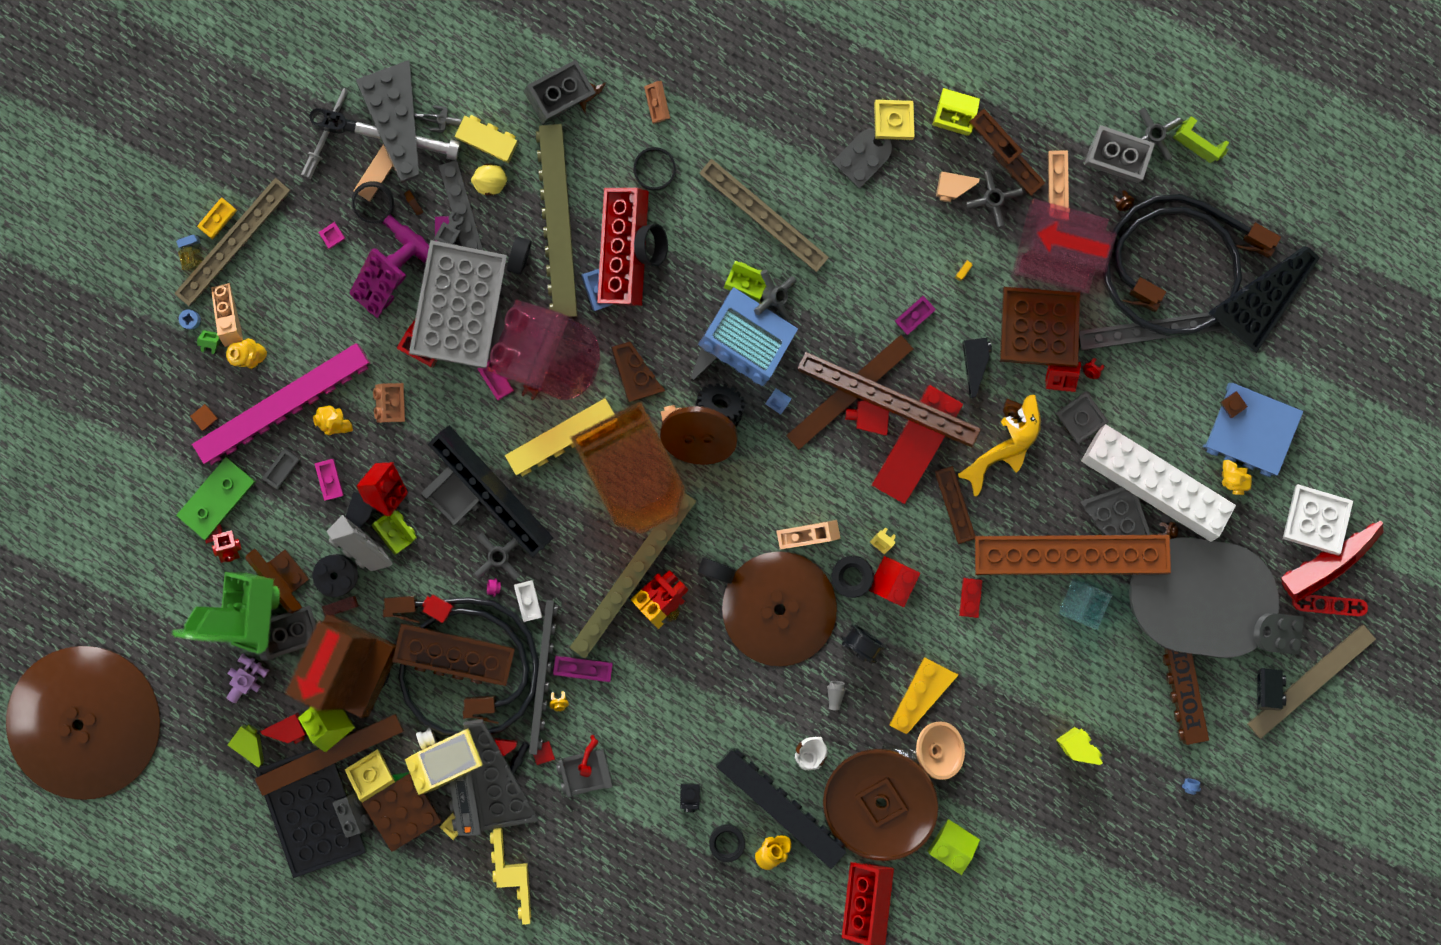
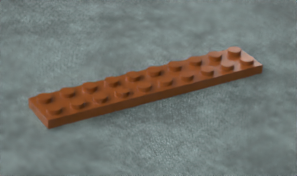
(1072, 555)

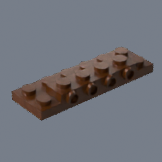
(453, 655)

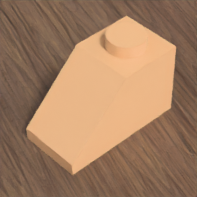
(954, 185)

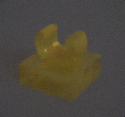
(187, 258)

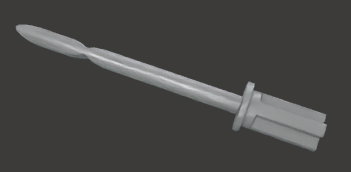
(314, 157)

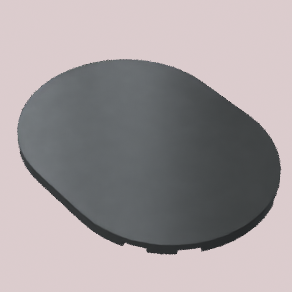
(1207, 599)

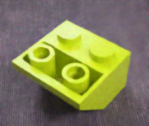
(956, 111)
(1077, 747)

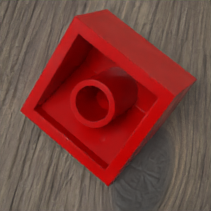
(894, 581)

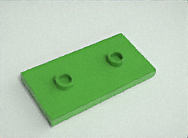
(216, 498)

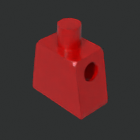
(869, 417)

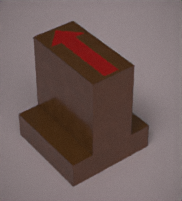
(342, 668)

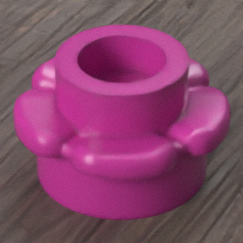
(493, 587)

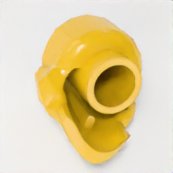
(246, 353)
(331, 420)
(1235, 478)
(773, 852)

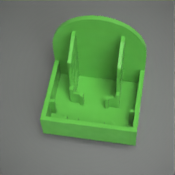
(243, 614)

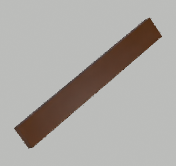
(841, 400)
(319, 759)

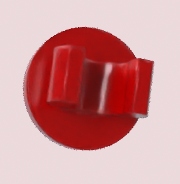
(1092, 370)

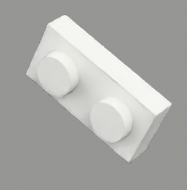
(528, 601)

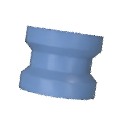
(194, 319)

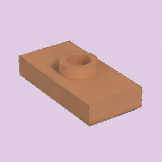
(657, 102)

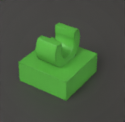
(209, 340)

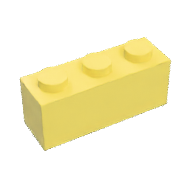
(487, 138)

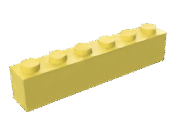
(556, 439)

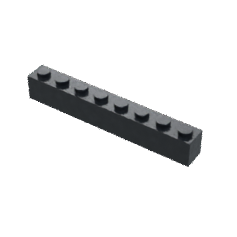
(490, 491)
(781, 808)

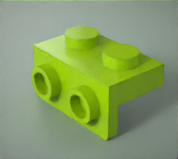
(746, 280)
(394, 532)

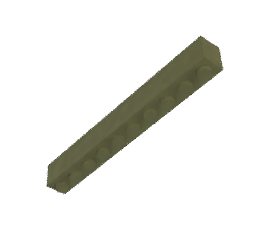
(557, 219)
(629, 580)

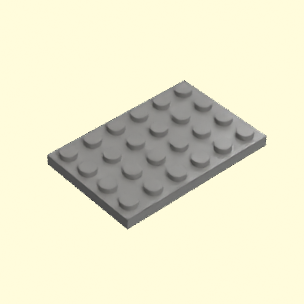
(457, 304)

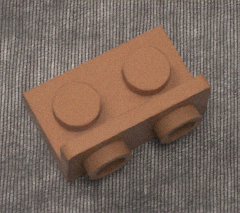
(389, 402)

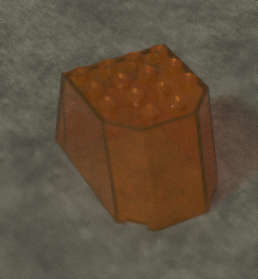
(631, 469)

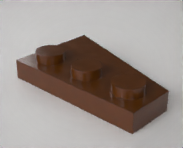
(634, 373)

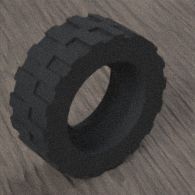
(867, 576)

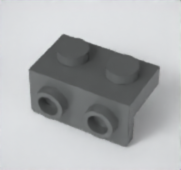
(352, 815)

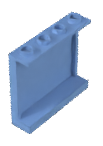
(1255, 435)

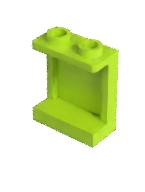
(1197, 144)

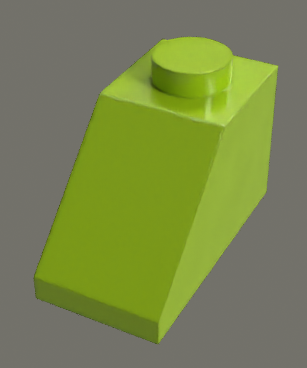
(248, 744)

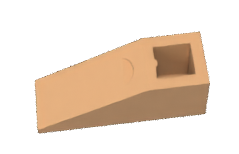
(226, 315)

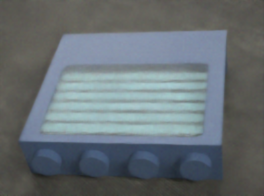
(748, 340)

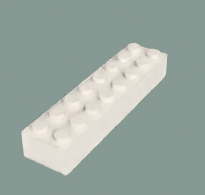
(1158, 483)

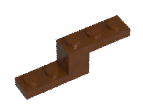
(1007, 152)

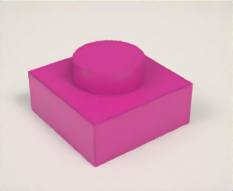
(332, 235)

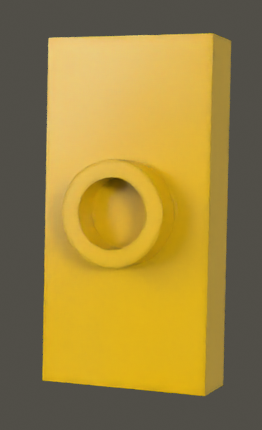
(217, 218)

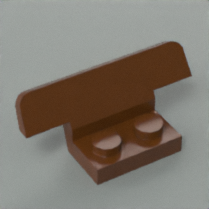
(286, 575)

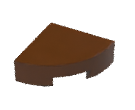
(413, 202)

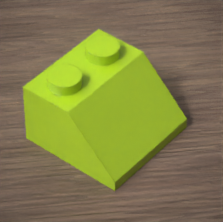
(325, 727)
(954, 846)

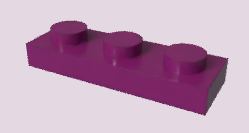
(583, 668)

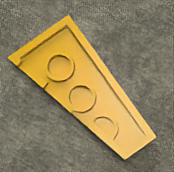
(921, 694)

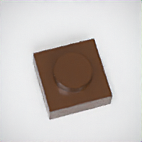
(1233, 404)

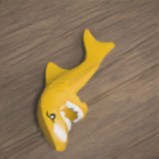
(1011, 450)

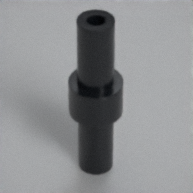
(517, 759)

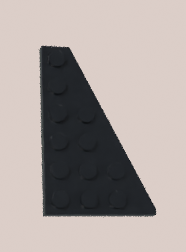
(1259, 305)

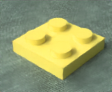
(894, 119)
(369, 775)

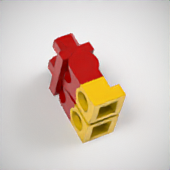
(659, 598)

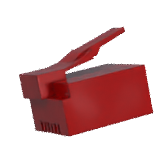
(1062, 378)

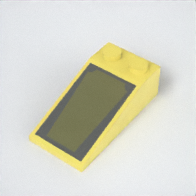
(443, 762)

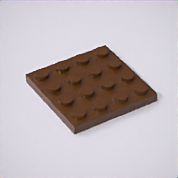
(1040, 327)

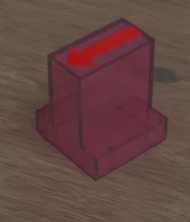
(1063, 247)

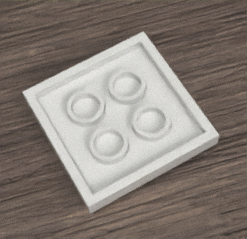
(1317, 519)

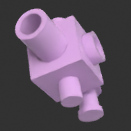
(244, 679)

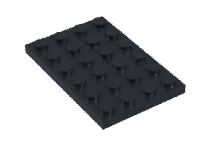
(308, 819)

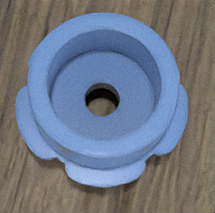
(1191, 786)

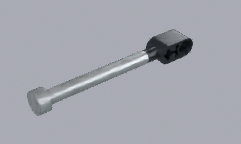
(450, 149)

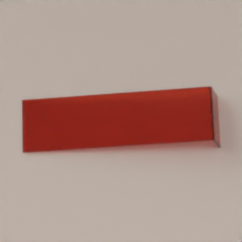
(340, 606)

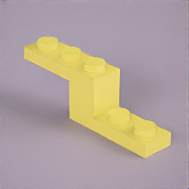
(511, 875)

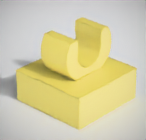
(883, 541)

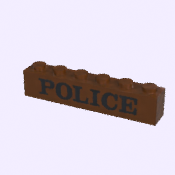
(1186, 697)

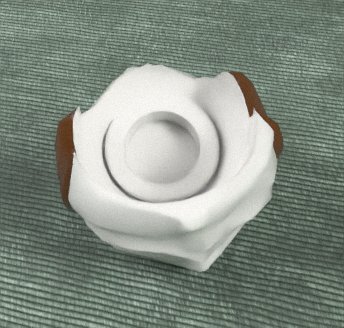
(811, 753)

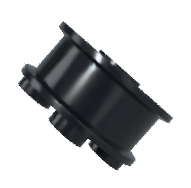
(324, 579)
(863, 643)

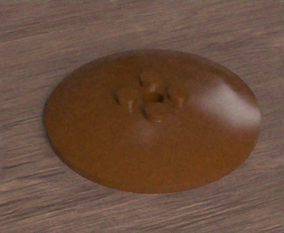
(776, 580)
(879, 830)

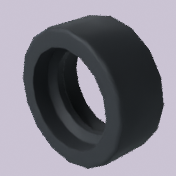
(519, 255)
(717, 570)
(727, 857)

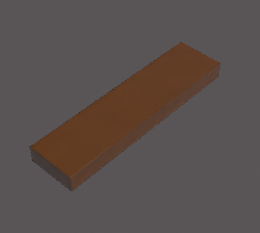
(955, 505)

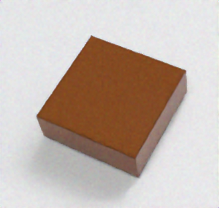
(204, 417)

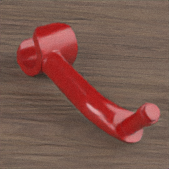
(585, 770)

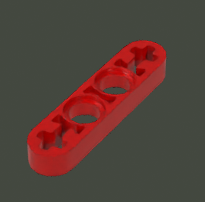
(1329, 605)

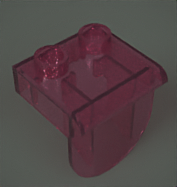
(545, 352)

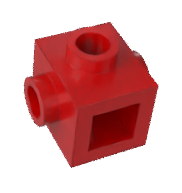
(226, 546)

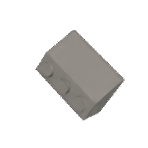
(1119, 154)
(358, 545)

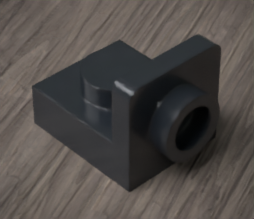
(689, 797)

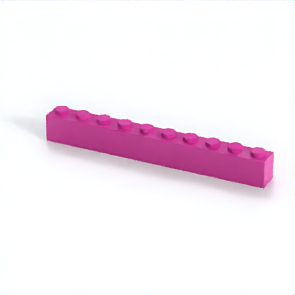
(281, 403)

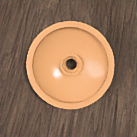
(947, 748)

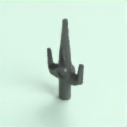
(441, 119)

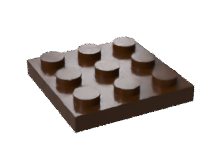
(401, 812)

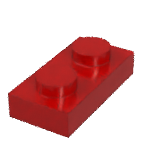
(970, 597)

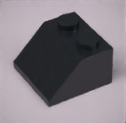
(1270, 689)

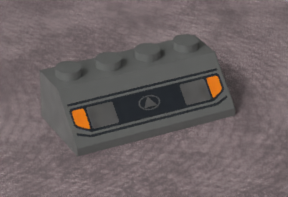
(464, 806)

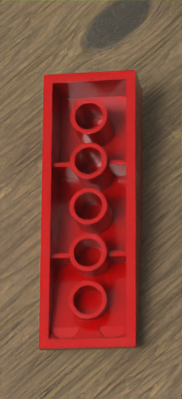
(914, 449)

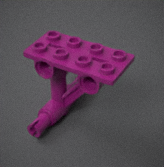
(383, 274)

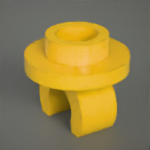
(558, 704)

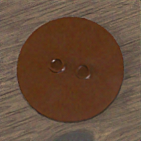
(699, 435)

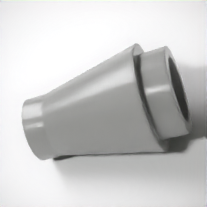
(835, 694)

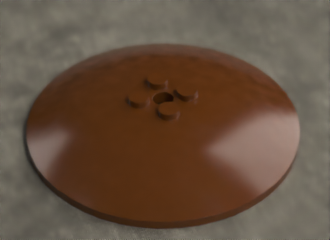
(116, 713)

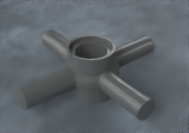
(1162, 131)
(1001, 195)
(775, 295)
(491, 562)

